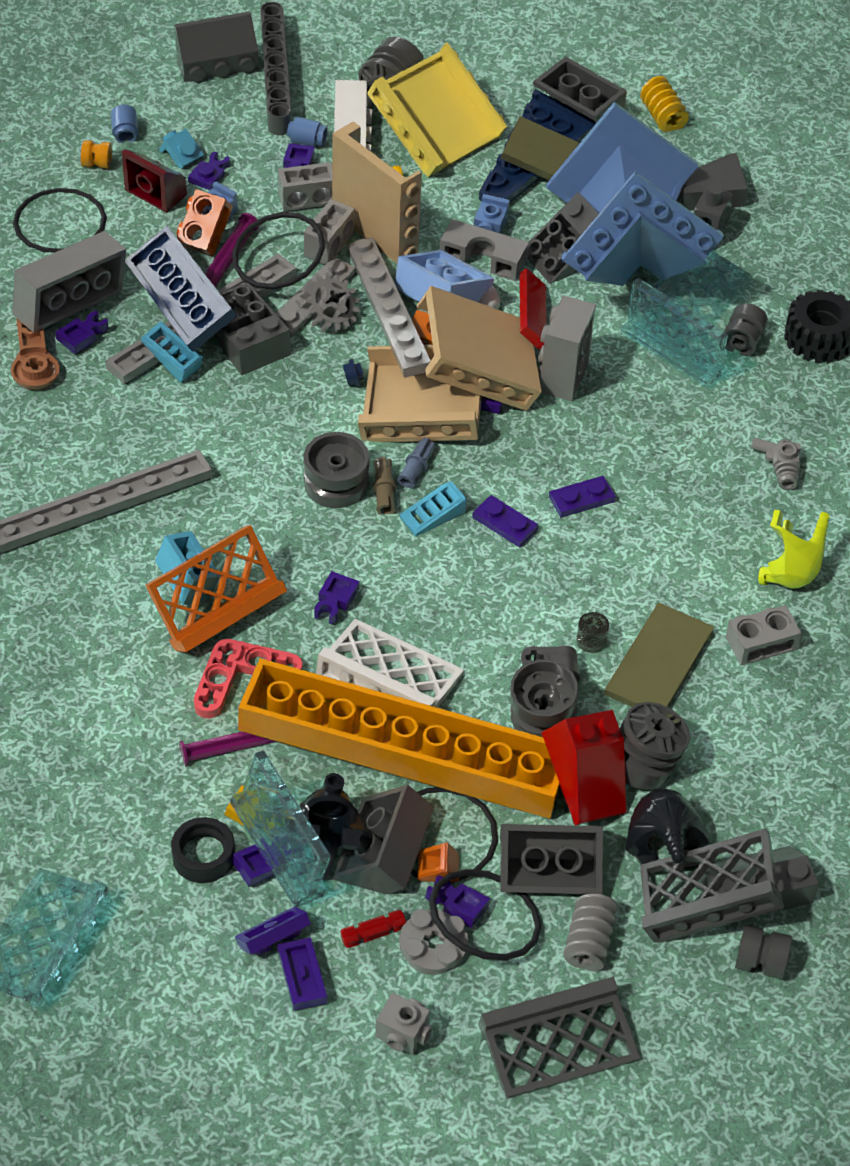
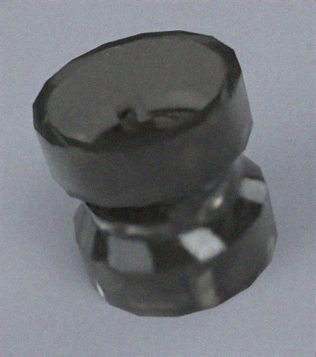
(592, 632)

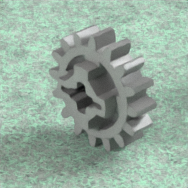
(329, 303)

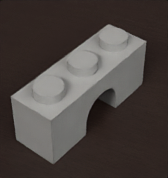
(506, 253)

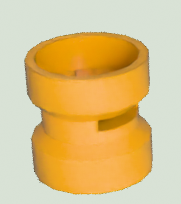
(96, 154)

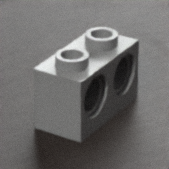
(305, 186)
(337, 225)
(763, 635)

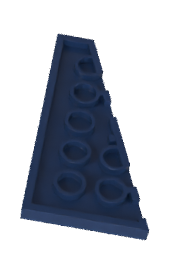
(509, 180)

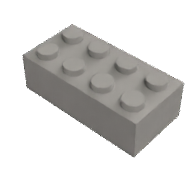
(68, 281)

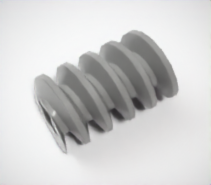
(590, 931)

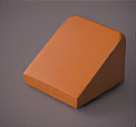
(437, 861)

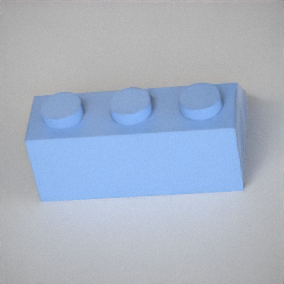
(441, 270)

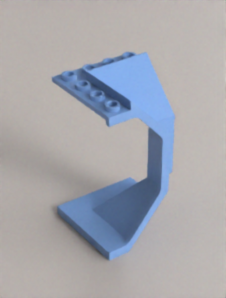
(634, 185)

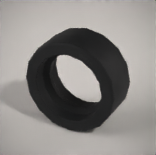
(207, 871)

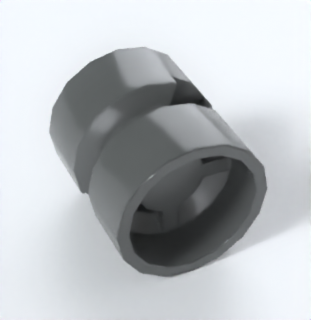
(745, 328)
(763, 952)

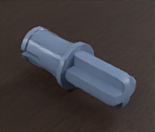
(416, 463)

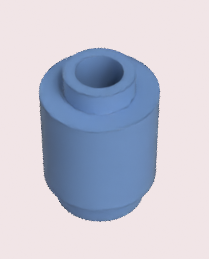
(124, 123)
(307, 132)

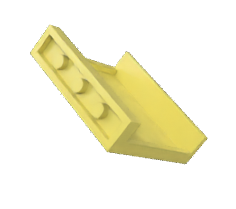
(437, 110)

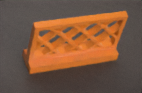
(228, 612)

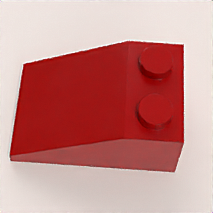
(589, 765)

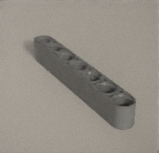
(275, 68)

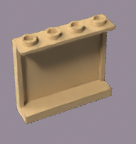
(382, 197)
(480, 349)
(414, 405)

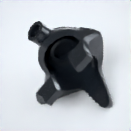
(667, 814)
(334, 818)

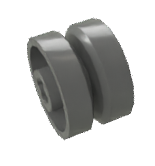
(336, 469)

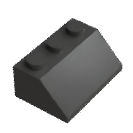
(216, 47)
(580, 88)
(389, 856)
(551, 859)
(793, 875)

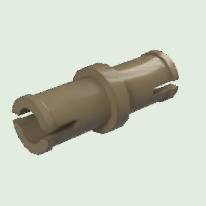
(384, 486)

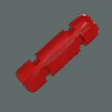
(372, 928)

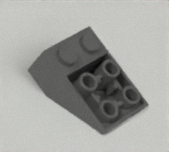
(559, 236)
(255, 334)

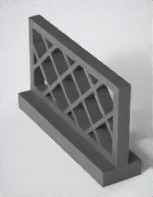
(711, 908)
(549, 1009)

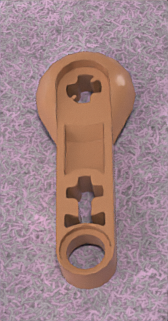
(33, 356)

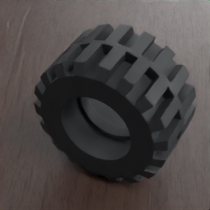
(819, 326)

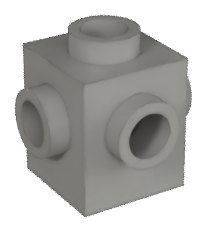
(403, 1024)

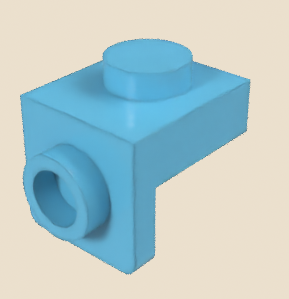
(181, 148)

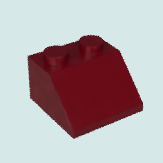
(152, 181)

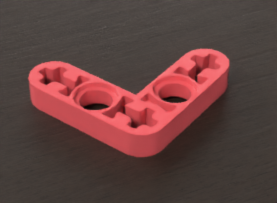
(236, 662)

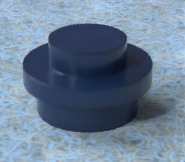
(353, 373)

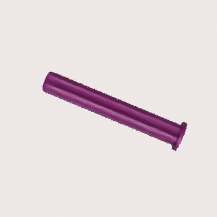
(225, 257)
(220, 745)

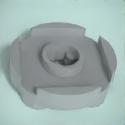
(417, 951)

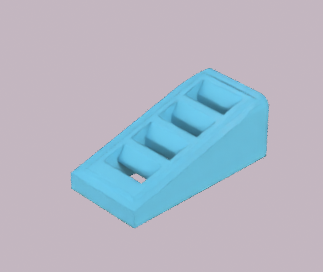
(173, 365)
(451, 509)

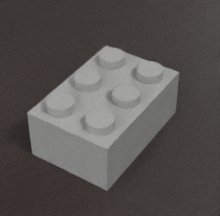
(566, 347)

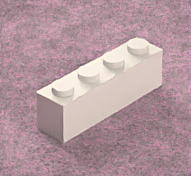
(351, 105)

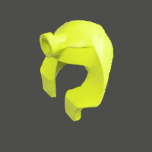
(800, 558)

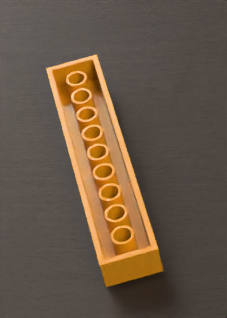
(400, 737)

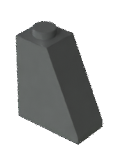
(724, 171)

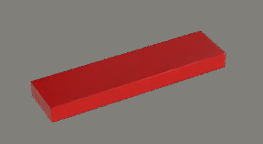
(532, 307)

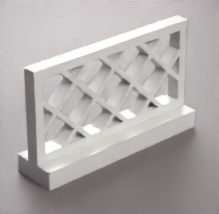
(354, 671)

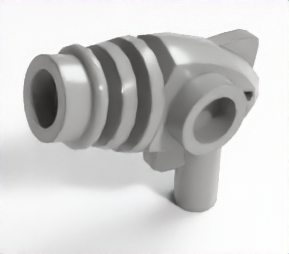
(785, 460)

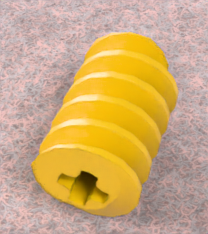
(664, 104)

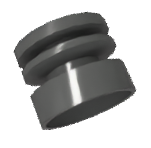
(389, 59)
(540, 687)
(652, 744)

